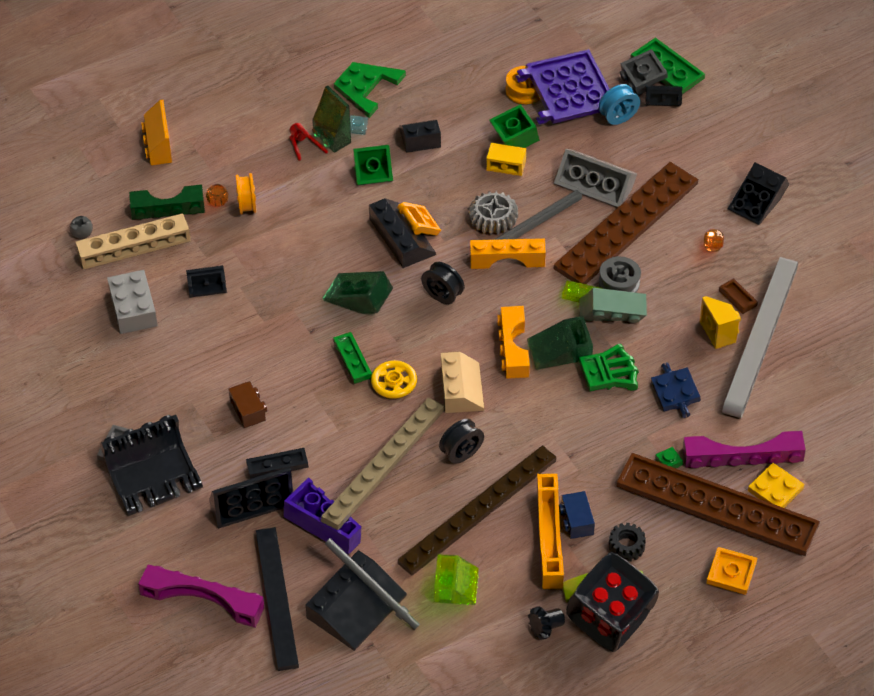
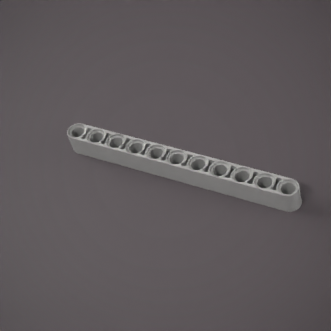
(760, 338)

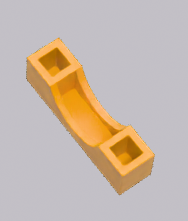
(528, 251)
(515, 358)

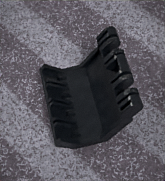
(149, 462)

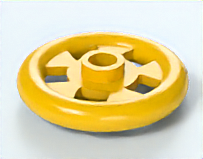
(398, 392)

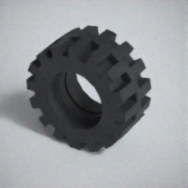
(629, 532)

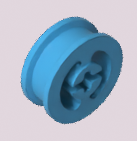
(619, 104)

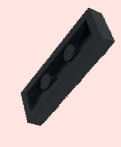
(266, 464)

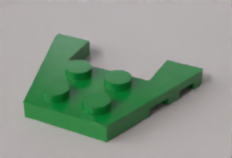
(361, 79)

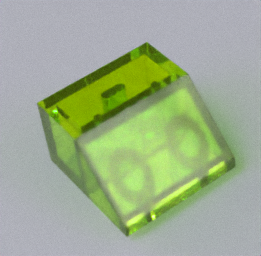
(455, 580)

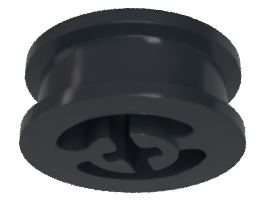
(442, 283)
(461, 441)

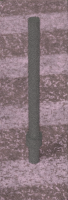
(401, 611)

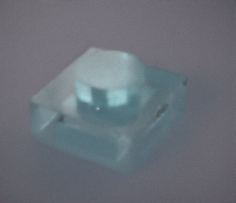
(358, 124)

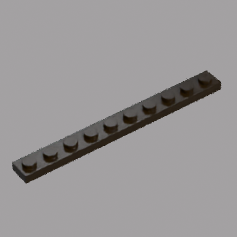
(476, 510)

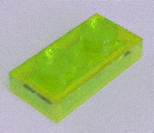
(574, 291)

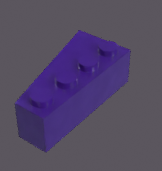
(308, 505)

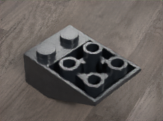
(758, 193)

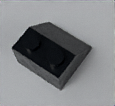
(421, 135)

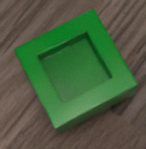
(669, 457)

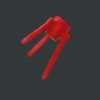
(299, 133)

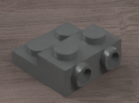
(642, 71)

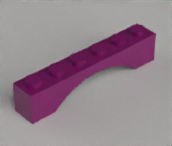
(703, 452)
(162, 584)

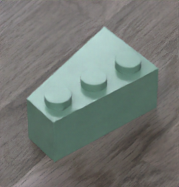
(613, 305)

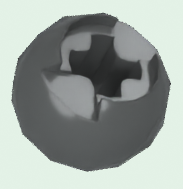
(81, 227)

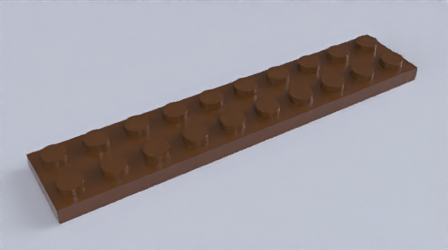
(626, 223)
(718, 504)

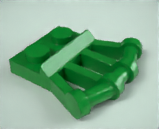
(598, 374)

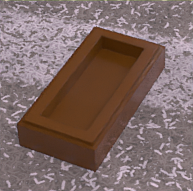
(738, 296)

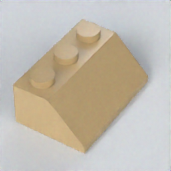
(461, 383)

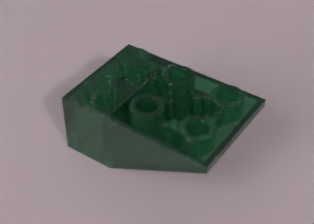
(561, 343)

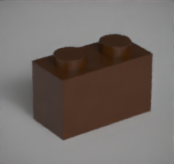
(247, 404)

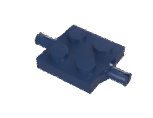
(675, 389)

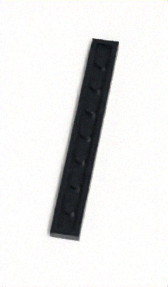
(277, 599)

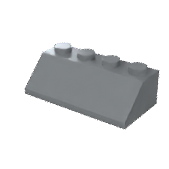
(595, 177)

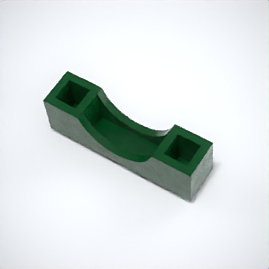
(187, 202)

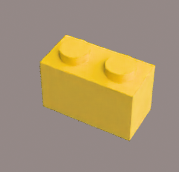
(506, 159)

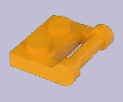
(419, 219)

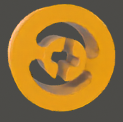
(520, 92)
(246, 195)

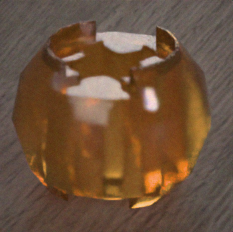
(217, 195)
(713, 240)

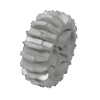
(493, 212)

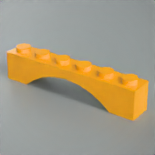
(549, 531)

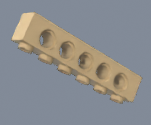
(133, 241)

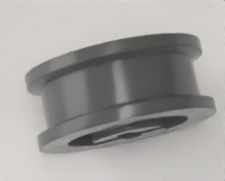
(620, 274)

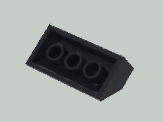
(398, 233)

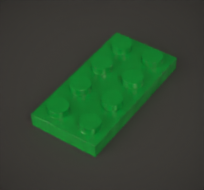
(679, 69)

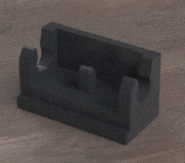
(663, 95)
(206, 281)

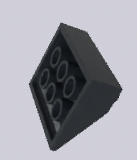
(251, 498)
(349, 606)

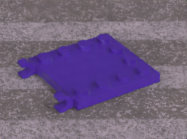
(566, 85)

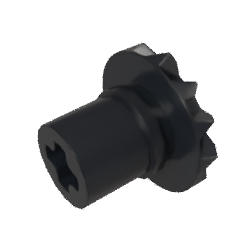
(544, 621)

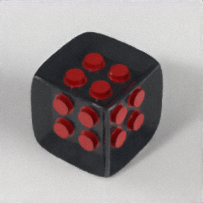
(612, 601)

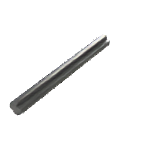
(542, 216)

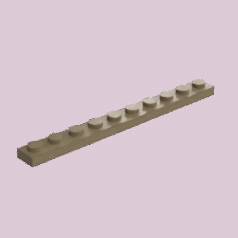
(382, 464)

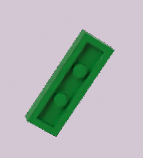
(352, 357)

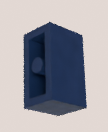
(577, 515)

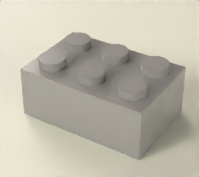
(132, 301)

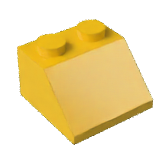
(719, 321)

